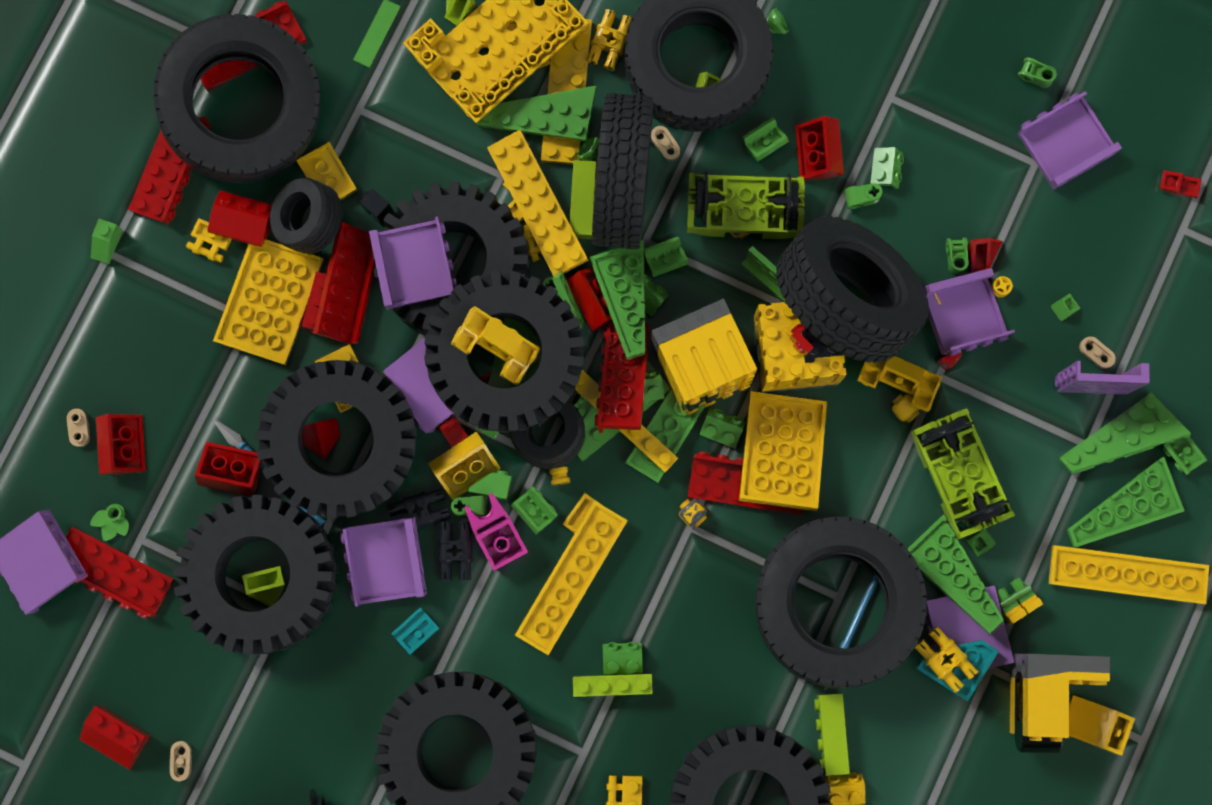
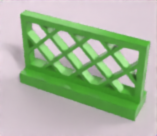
(763, 271)

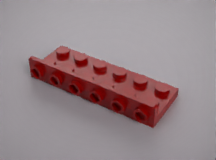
(280, 15)
(162, 182)
(346, 286)
(621, 385)
(720, 481)
(119, 575)

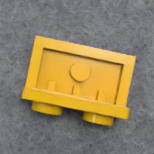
(846, 789)

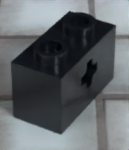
(376, 206)

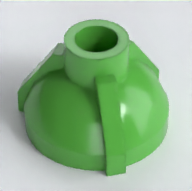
(777, 22)
(589, 150)

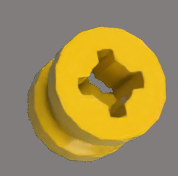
(1004, 284)
(559, 476)

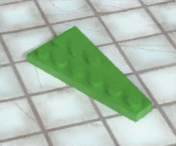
(1130, 433)
(1139, 502)

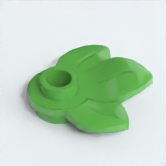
(109, 524)

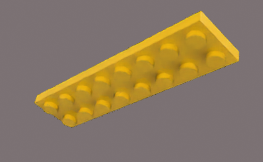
(567, 73)
(537, 203)
(1128, 574)
(571, 578)

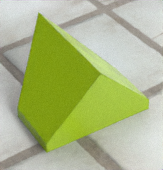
(459, 10)
(265, 585)

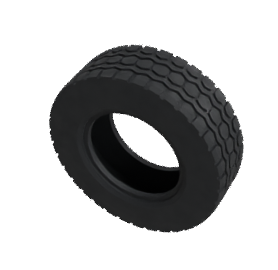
(699, 106)
(622, 171)
(834, 313)

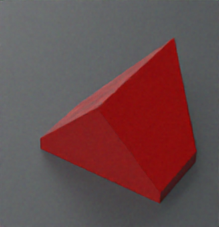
(982, 253)
(321, 436)

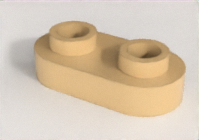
(665, 144)
(1097, 351)
(80, 426)
(178, 760)

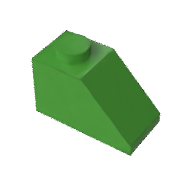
(104, 241)
(495, 483)

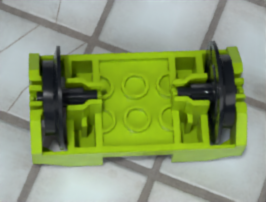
(745, 205)
(962, 473)

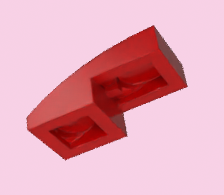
(1180, 185)

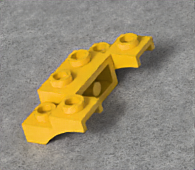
(497, 339)
(905, 377)

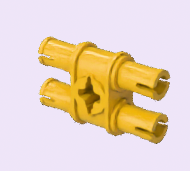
(615, 46)
(935, 659)

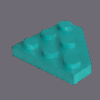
(978, 654)

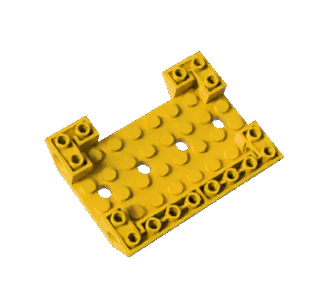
(511, 54)

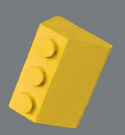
(464, 465)

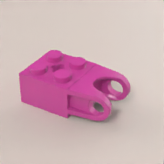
(493, 527)

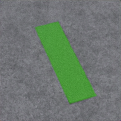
(376, 33)

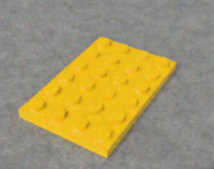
(268, 301)
(783, 451)

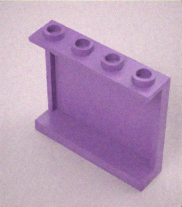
(1067, 140)
(413, 264)
(966, 313)
(412, 378)
(1073, 381)
(38, 561)
(384, 561)
(963, 629)

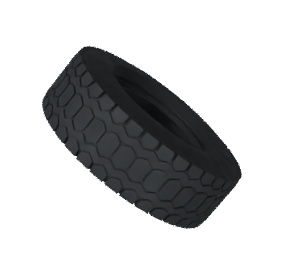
(230, 39)
(881, 555)

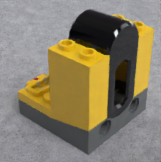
(1042, 696)

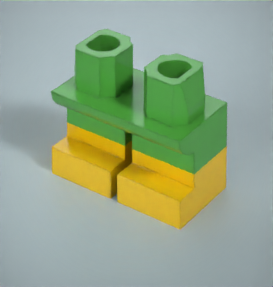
(1018, 603)

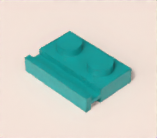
(415, 631)

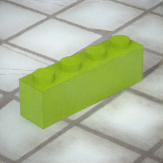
(583, 198)
(612, 685)
(832, 734)

